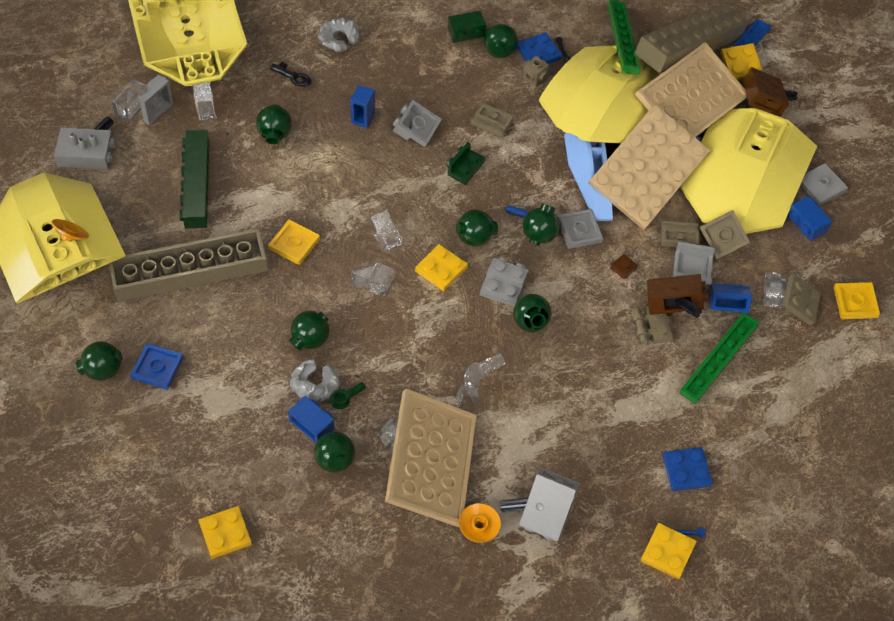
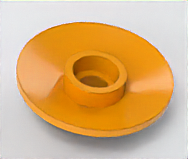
(69, 230)
(482, 515)

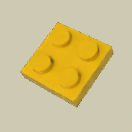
(740, 60)
(294, 242)
(441, 267)
(856, 300)
(225, 532)
(668, 551)

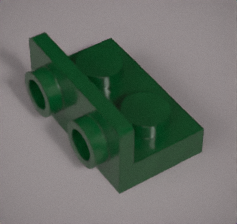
(465, 164)

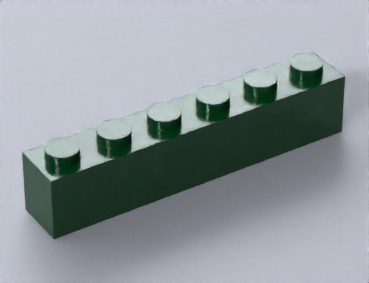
(195, 179)

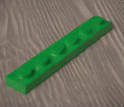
(719, 358)

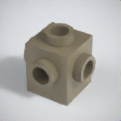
(535, 71)

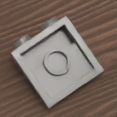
(156, 100)
(416, 123)
(504, 281)

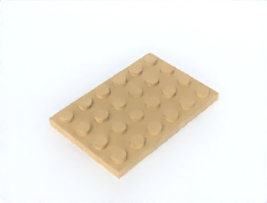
(694, 90)
(649, 166)
(431, 458)

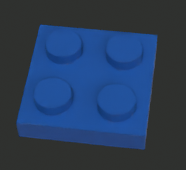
(539, 46)
(157, 366)
(687, 469)

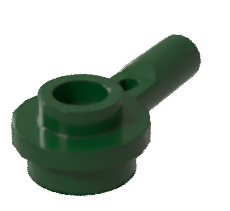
(341, 398)

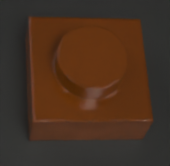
(624, 266)

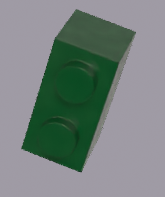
(466, 26)

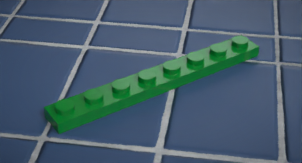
(623, 37)

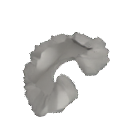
(332, 28)
(312, 391)

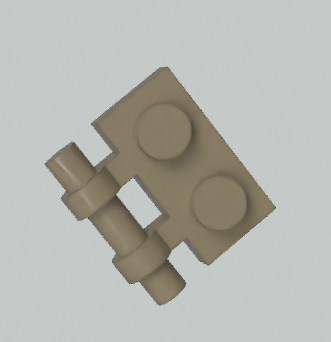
(658, 326)

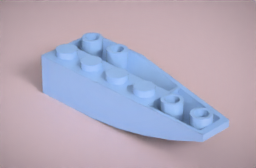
(584, 161)

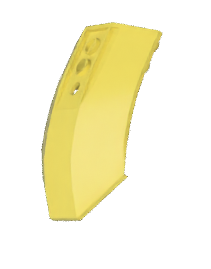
(192, 59)
(596, 97)
(747, 180)
(25, 250)

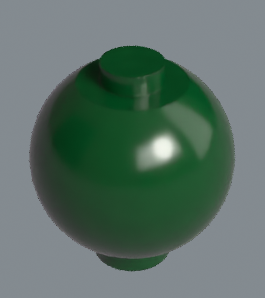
(500, 40)
(273, 123)
(541, 224)
(476, 228)
(532, 312)
(309, 330)
(99, 361)
(334, 452)

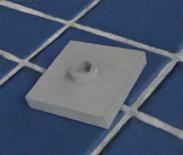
(823, 184)
(580, 228)

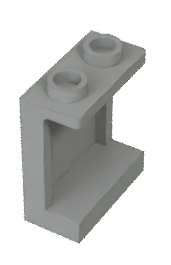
(693, 260)

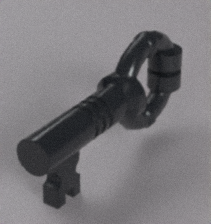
(292, 75)

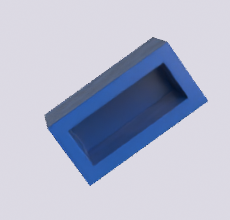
(362, 106)
(809, 218)
(730, 297)
(311, 418)

